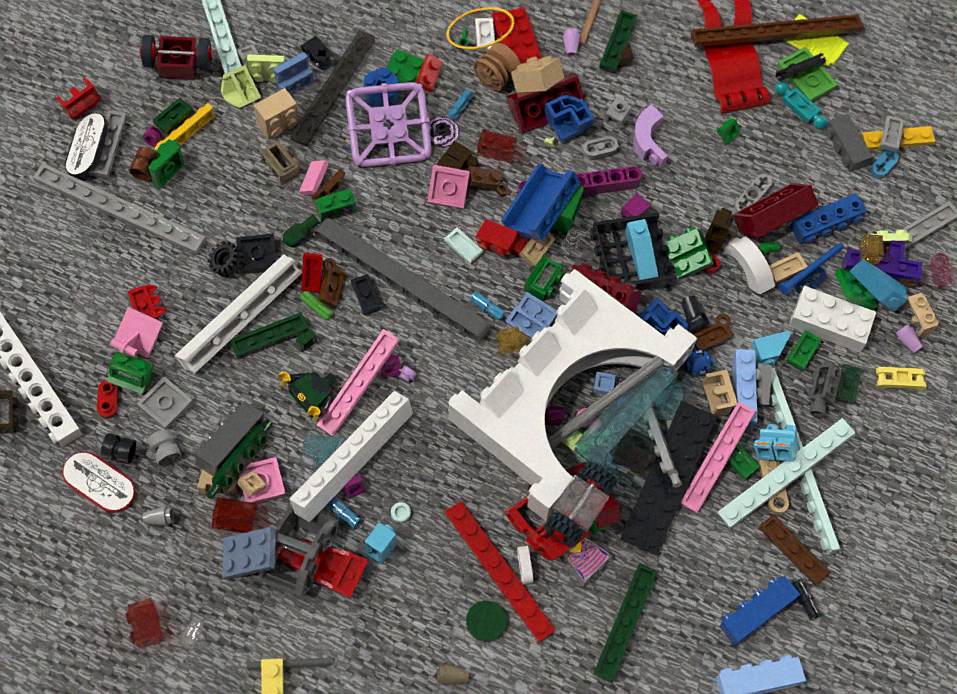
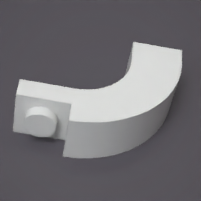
(752, 261)

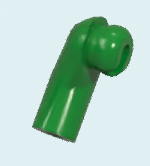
(766, 247)

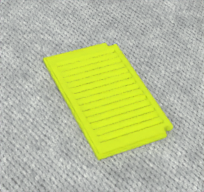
(829, 45)

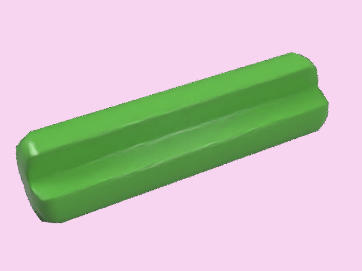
(316, 305)

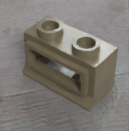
(274, 166)

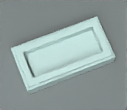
(463, 245)

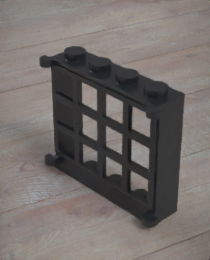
(663, 265)

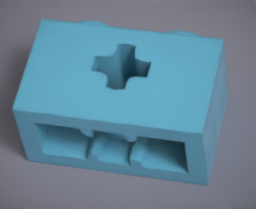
(380, 542)

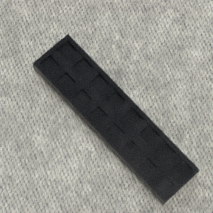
(658, 497)

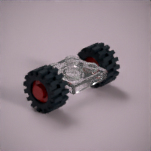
(580, 504)

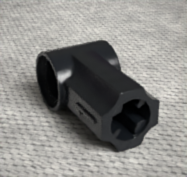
(695, 317)

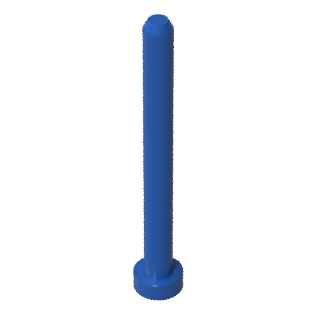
(785, 287)

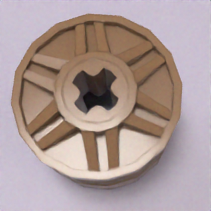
(496, 66)

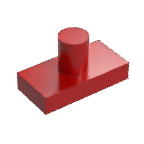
(312, 272)

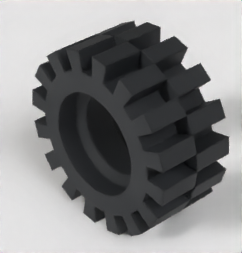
(220, 253)

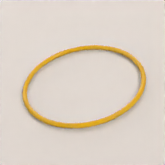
(476, 10)

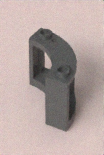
(327, 531)

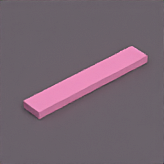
(358, 382)
(717, 457)

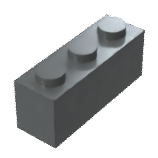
(848, 143)

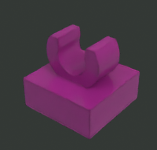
(391, 366)
(354, 487)

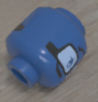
(698, 363)

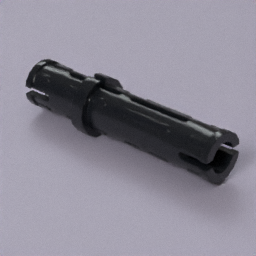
(794, 70)

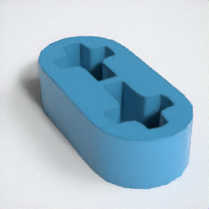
(881, 161)

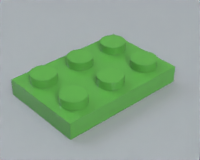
(812, 82)

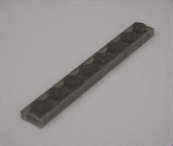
(332, 88)

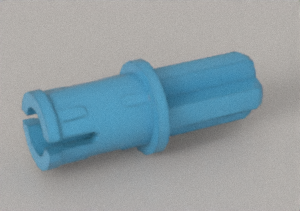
(487, 305)
(344, 512)

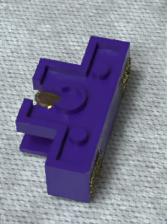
(892, 263)

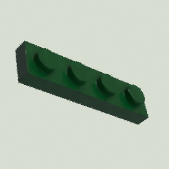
(617, 41)
(269, 335)

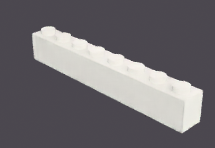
(351, 456)

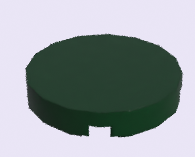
(486, 621)

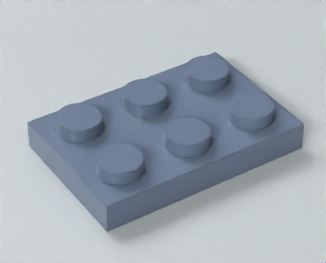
(249, 553)

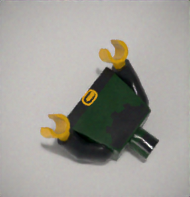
(310, 391)

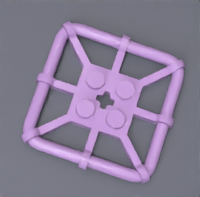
(378, 117)

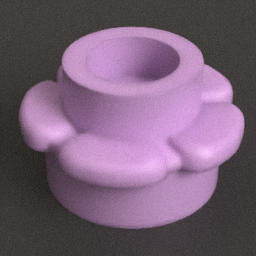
(407, 374)

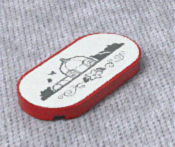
(98, 482)

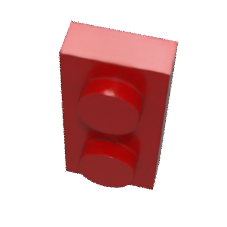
(429, 72)

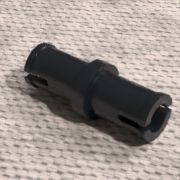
(806, 600)

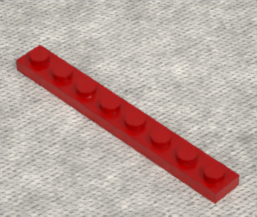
(500, 572)

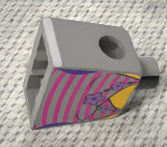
(586, 560)

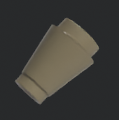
(451, 675)

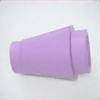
(571, 41)
(909, 338)

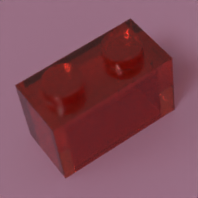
(497, 146)
(234, 515)
(144, 623)

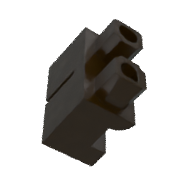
(458, 157)
(718, 229)

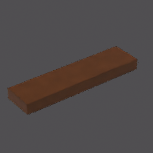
(794, 550)

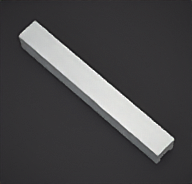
(238, 314)

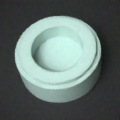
(400, 512)

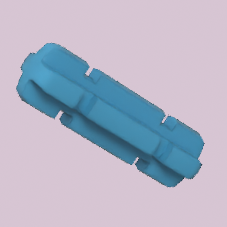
(460, 104)

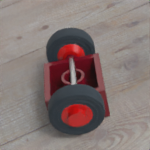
(176, 55)

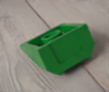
(568, 215)

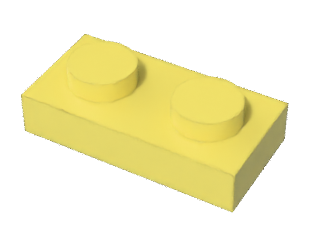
(272, 676)

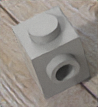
(617, 113)

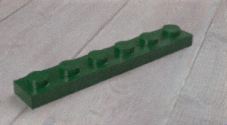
(625, 623)

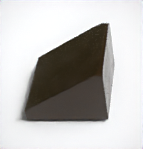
(626, 57)

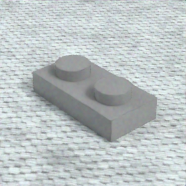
(763, 383)

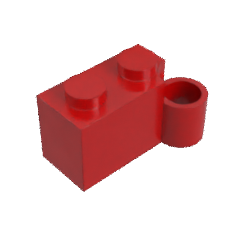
(499, 239)

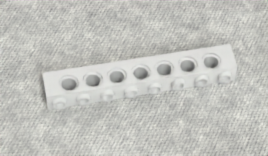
(68, 429)

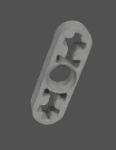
(754, 188)

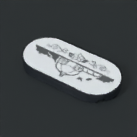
(87, 145)

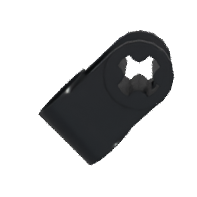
(317, 53)

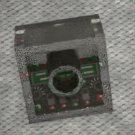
(634, 451)

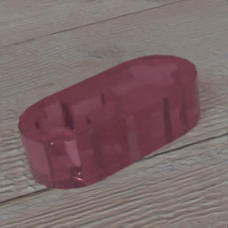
(944, 270)

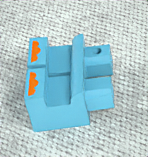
(777, 443)

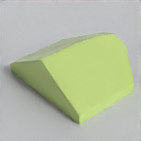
(239, 87)

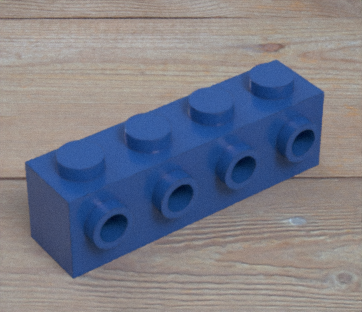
(828, 219)

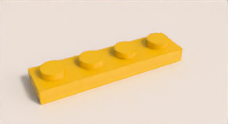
(190, 125)
(910, 137)

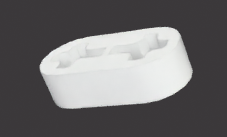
(525, 565)

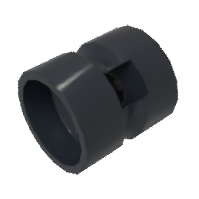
(118, 448)

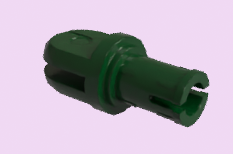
(298, 232)

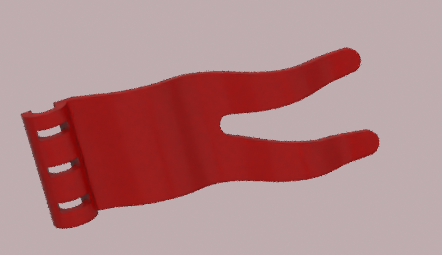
(736, 65)

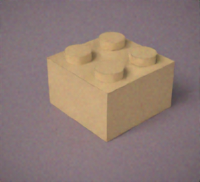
(537, 74)
(276, 113)

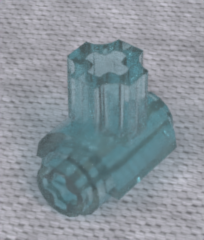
(321, 448)

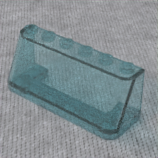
(622, 415)

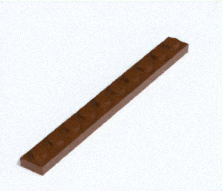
(776, 30)

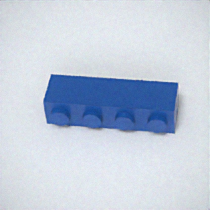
(759, 610)

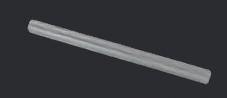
(605, 401)

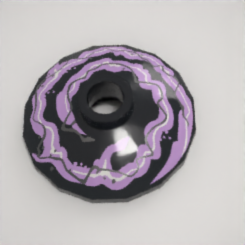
(444, 137)

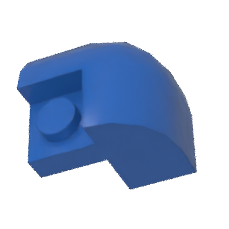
(568, 117)
(661, 317)

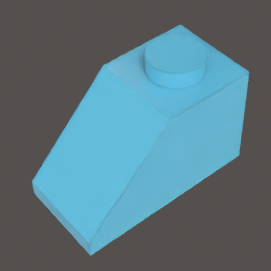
(770, 347)

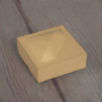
(251, 483)

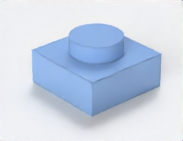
(603, 382)

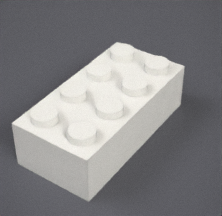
(832, 319)

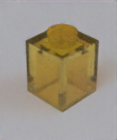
(871, 248)
(509, 340)

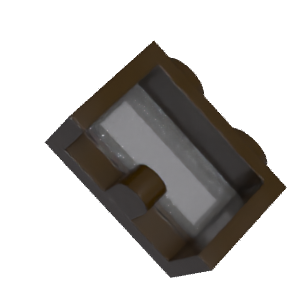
(7, 406)

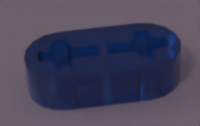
(812, 283)

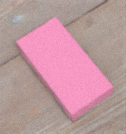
(313, 177)

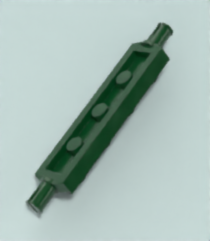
(239, 460)

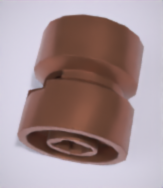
(140, 166)

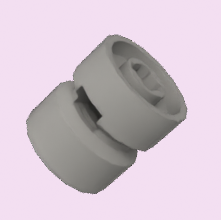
(164, 446)

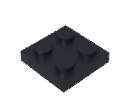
(258, 252)

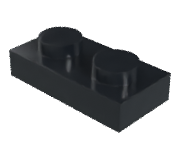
(365, 294)

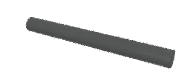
(295, 663)

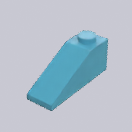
(641, 249)

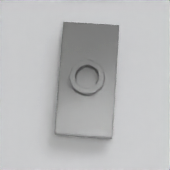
(892, 133)

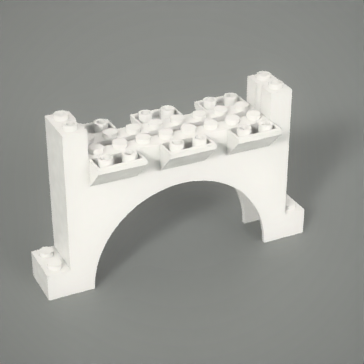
(586, 334)

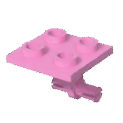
(136, 333)

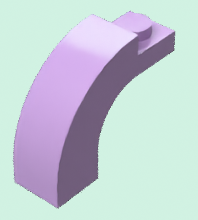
(645, 147)

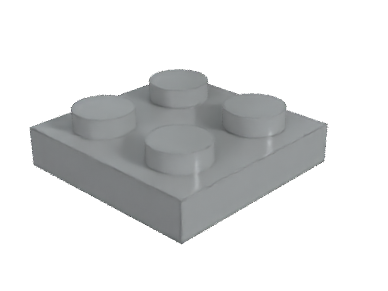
(165, 403)

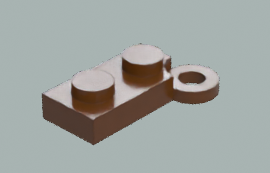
(487, 179)
(335, 181)
(331, 284)
(714, 334)

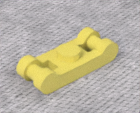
(901, 378)

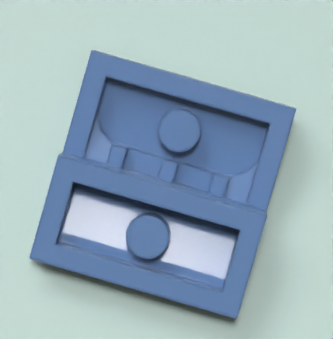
(294, 74)
(531, 315)

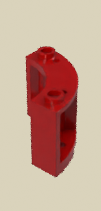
(539, 538)

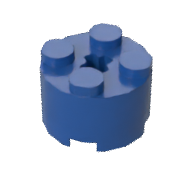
(376, 78)

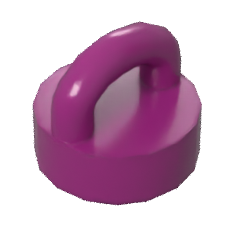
(152, 136)
(554, 412)

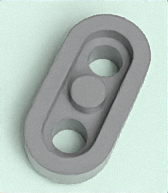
(598, 146)

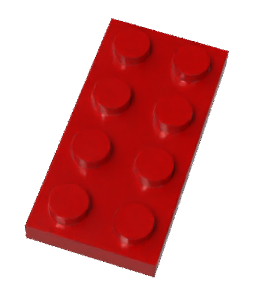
(521, 38)

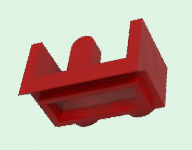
(80, 101)

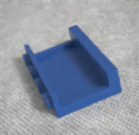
(540, 202)

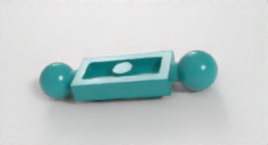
(801, 105)

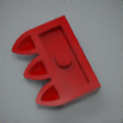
(144, 303)

